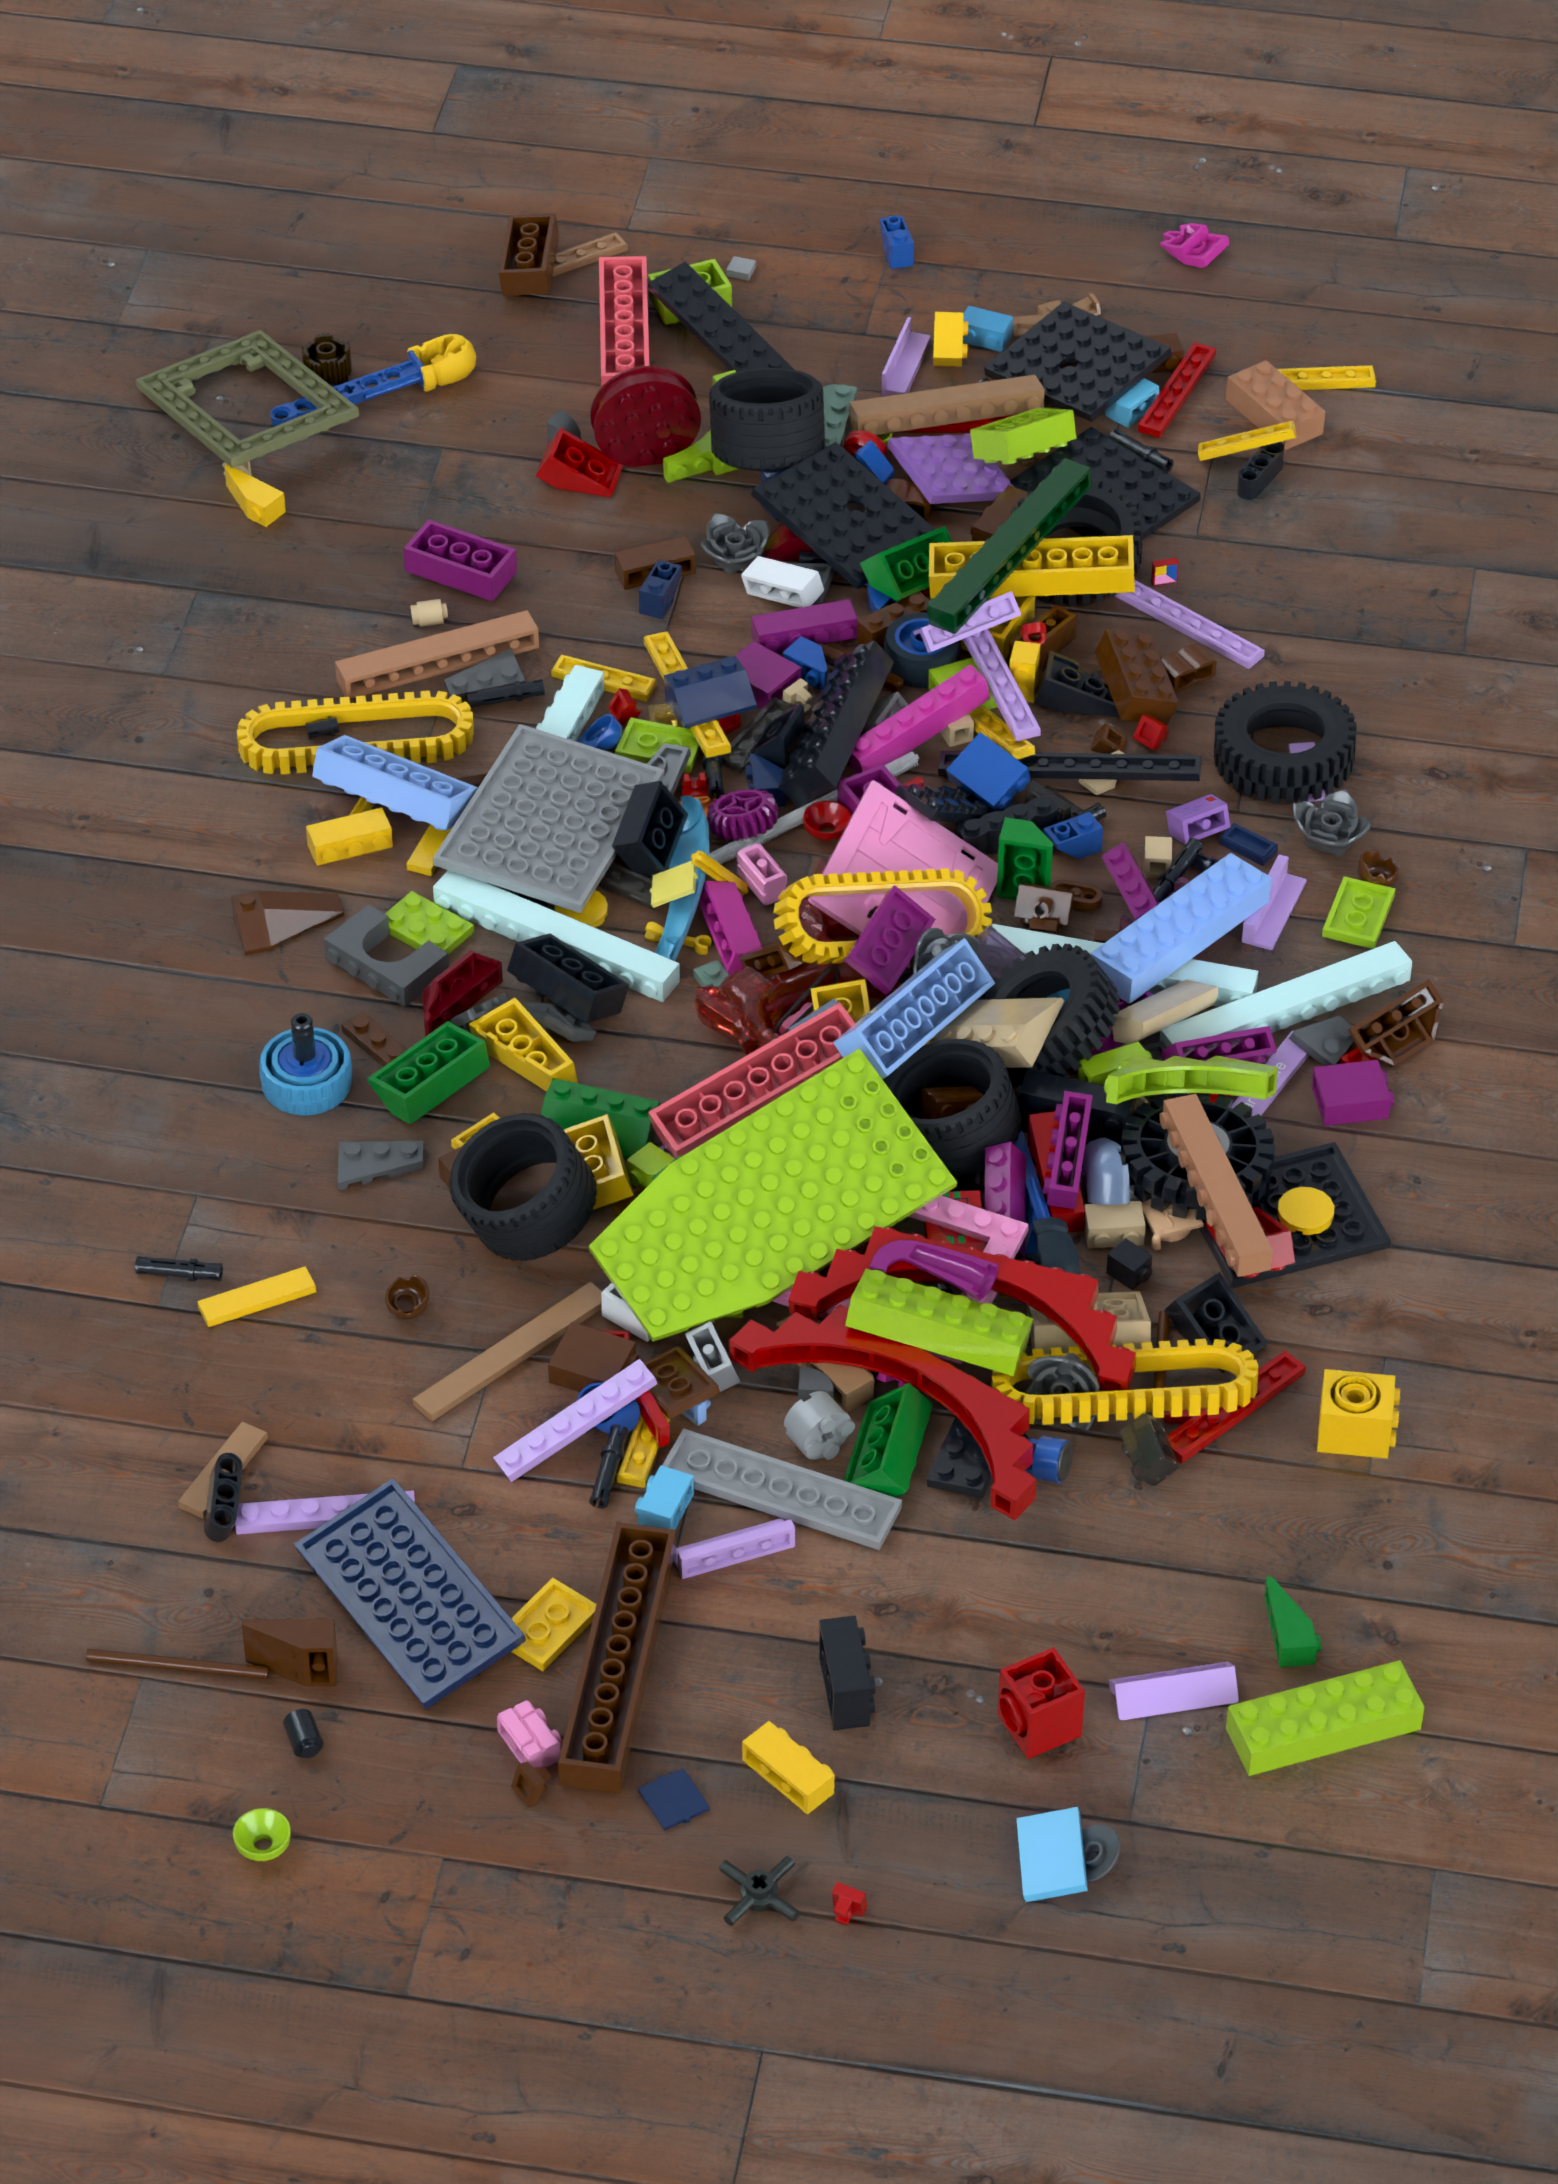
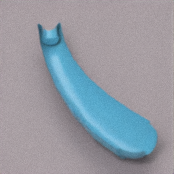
(682, 910)

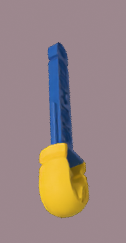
(435, 363)

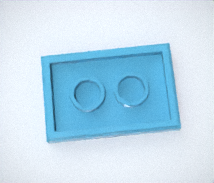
(1051, 1854)

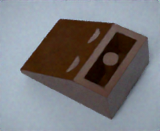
(293, 1648)

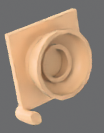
(1167, 1227)

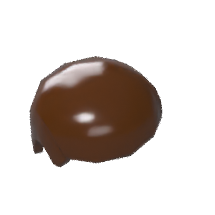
(1377, 870)
(407, 1297)

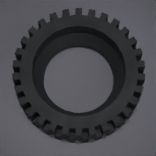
(1107, 515)
(1285, 774)
(1084, 1016)

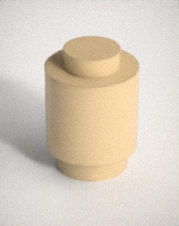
(429, 612)

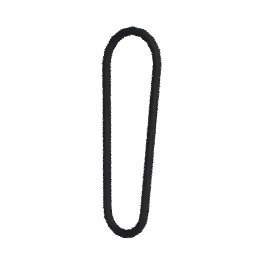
(804, 996)

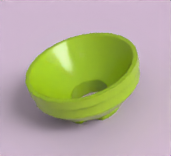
(258, 1825)

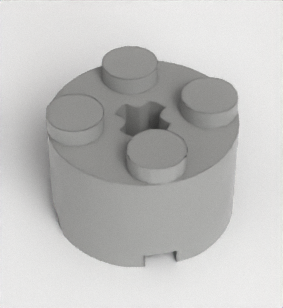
(818, 1426)

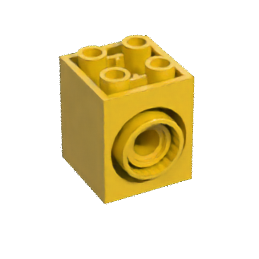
(1358, 1414)

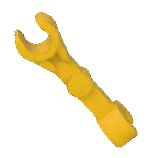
(700, 943)

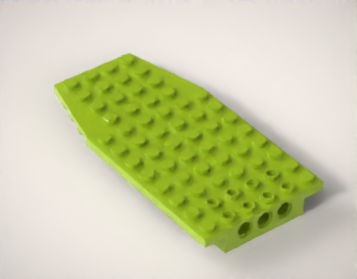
(770, 1201)

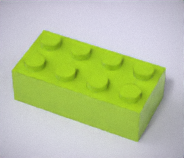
(1023, 435)

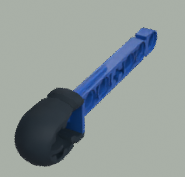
(1048, 1237)

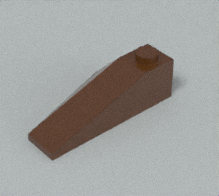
(273, 916)

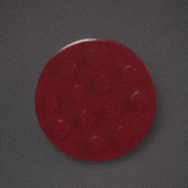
(645, 416)

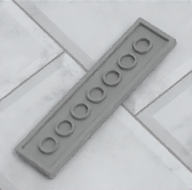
(785, 1489)

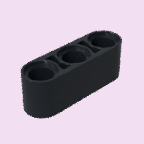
(1260, 470)
(218, 1508)

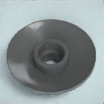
(1100, 1850)

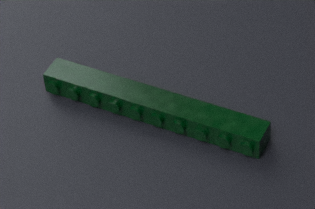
(1009, 546)

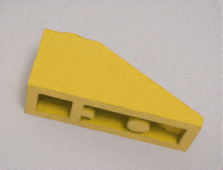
(257, 499)

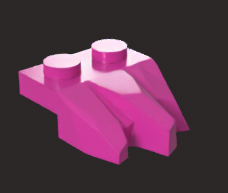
(1194, 244)

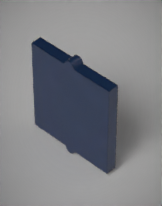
(673, 1799)

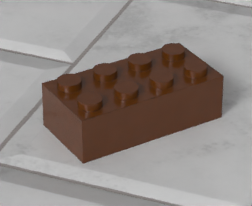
(528, 254)
(1136, 676)

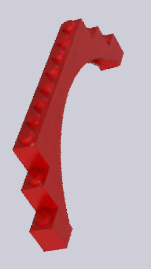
(1056, 1294)
(986, 1412)

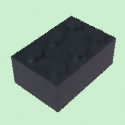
(650, 829)
(846, 1672)

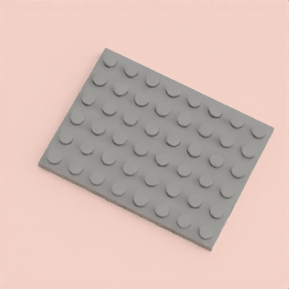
(545, 818)

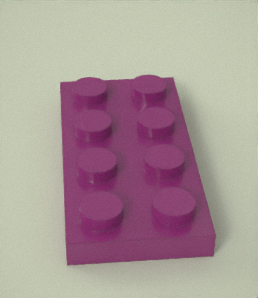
(889, 940)

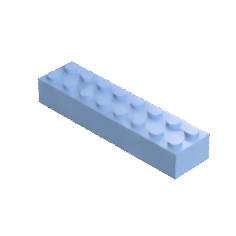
(1182, 926)
(918, 1009)

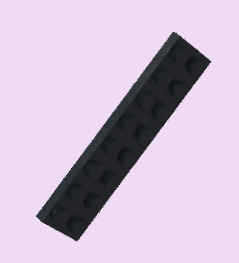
(713, 321)

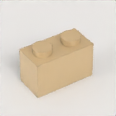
(1112, 1224)

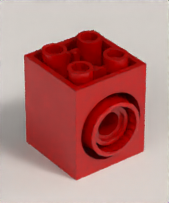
(1040, 1702)

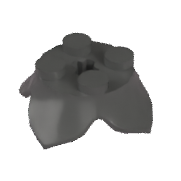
(734, 545)
(1332, 824)
(935, 941)
(1068, 1370)

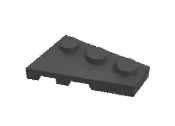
(491, 673)
(673, 761)
(376, 1158)

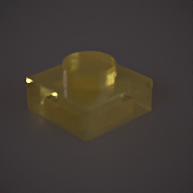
(662, 714)

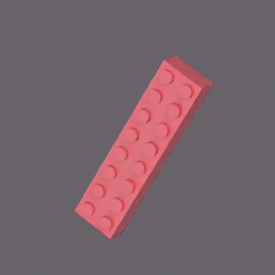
(623, 314)
(750, 1083)

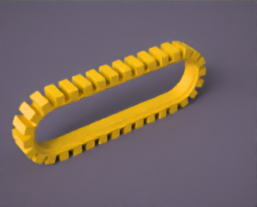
(360, 711)
(870, 884)
(1144, 1400)

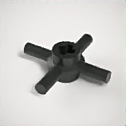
(759, 1890)

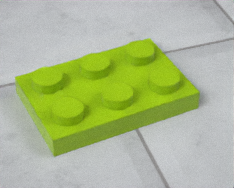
(645, 738)
(1358, 912)
(420, 920)

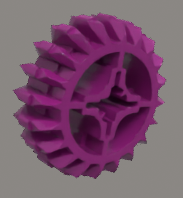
(742, 814)

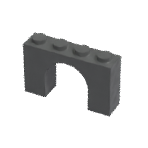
(398, 980)

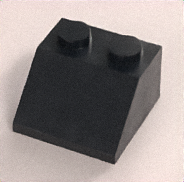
(781, 737)

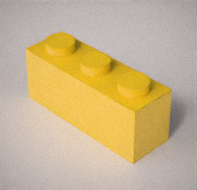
(349, 836)
(788, 1767)

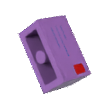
(1198, 818)

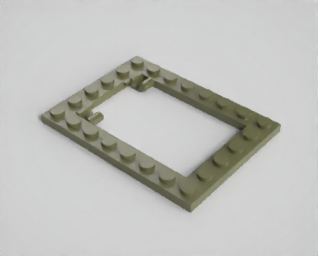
(173, 385)

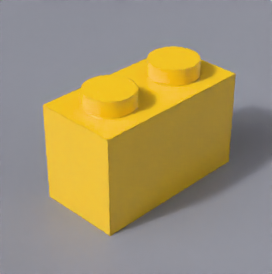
(948, 339)
(1025, 667)

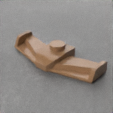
(1024, 323)

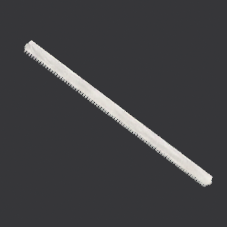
(796, 817)

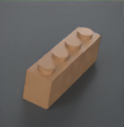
(851, 1384)

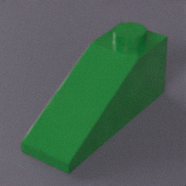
(1290, 1628)

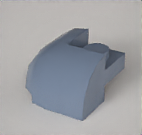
(1105, 1176)

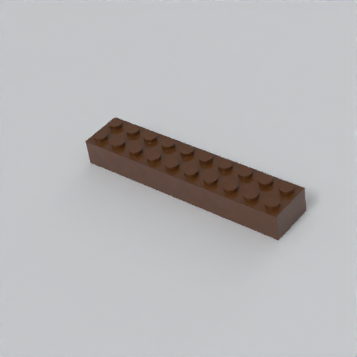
(617, 1658)

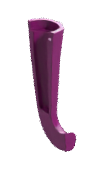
(957, 1268)

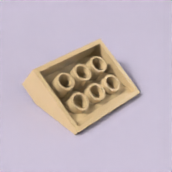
(1008, 1026)
(1132, 1323)

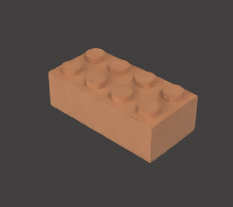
(1271, 399)

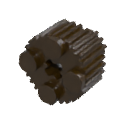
(328, 358)

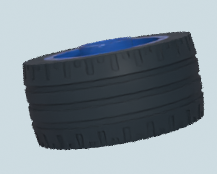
(910, 653)

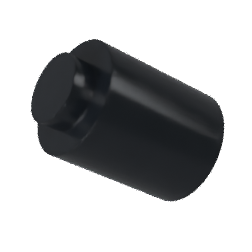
(303, 1733)

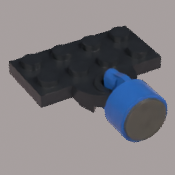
(964, 1470)

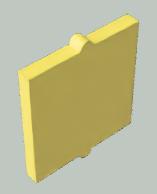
(673, 884)

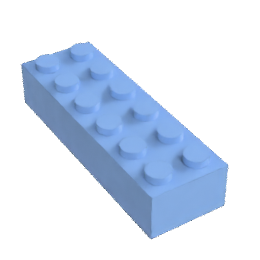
(392, 781)

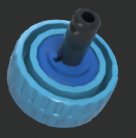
(305, 1069)

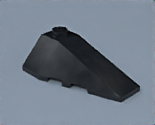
(1072, 690)

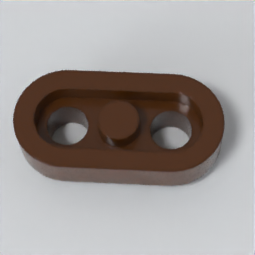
(1086, 896)

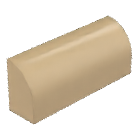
(1162, 1010)

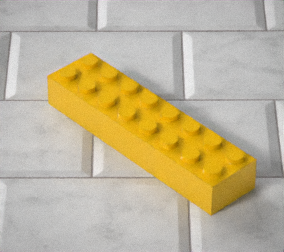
(1052, 568)

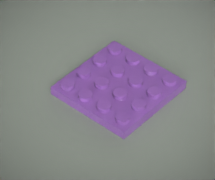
(946, 468)

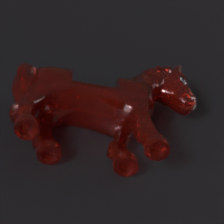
(751, 1006)

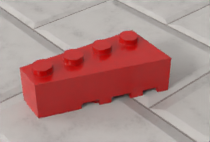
(1039, 1147)

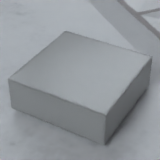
(741, 268)

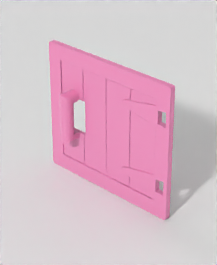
(888, 840)

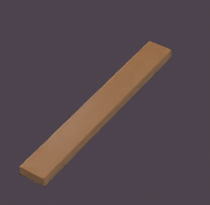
(508, 1352)

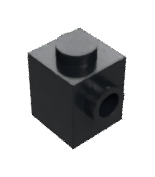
(1129, 1264)

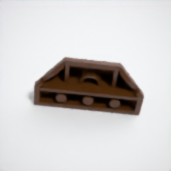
(1400, 1026)

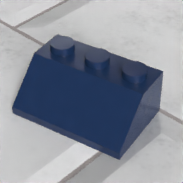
(709, 692)

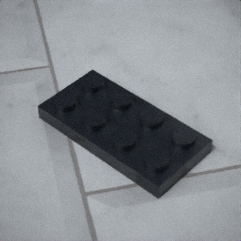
(943, 803)

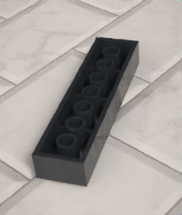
(835, 723)

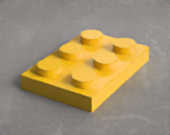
(551, 1622)

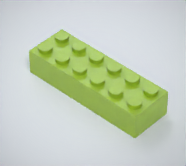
(939, 1321)
(1324, 1717)

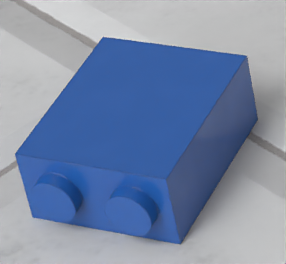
(989, 773)

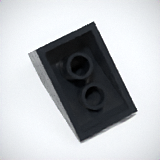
(1215, 1313)

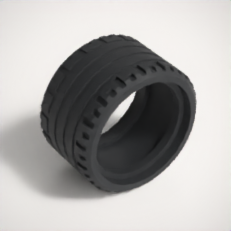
(766, 418)
(963, 1136)
(499, 1154)

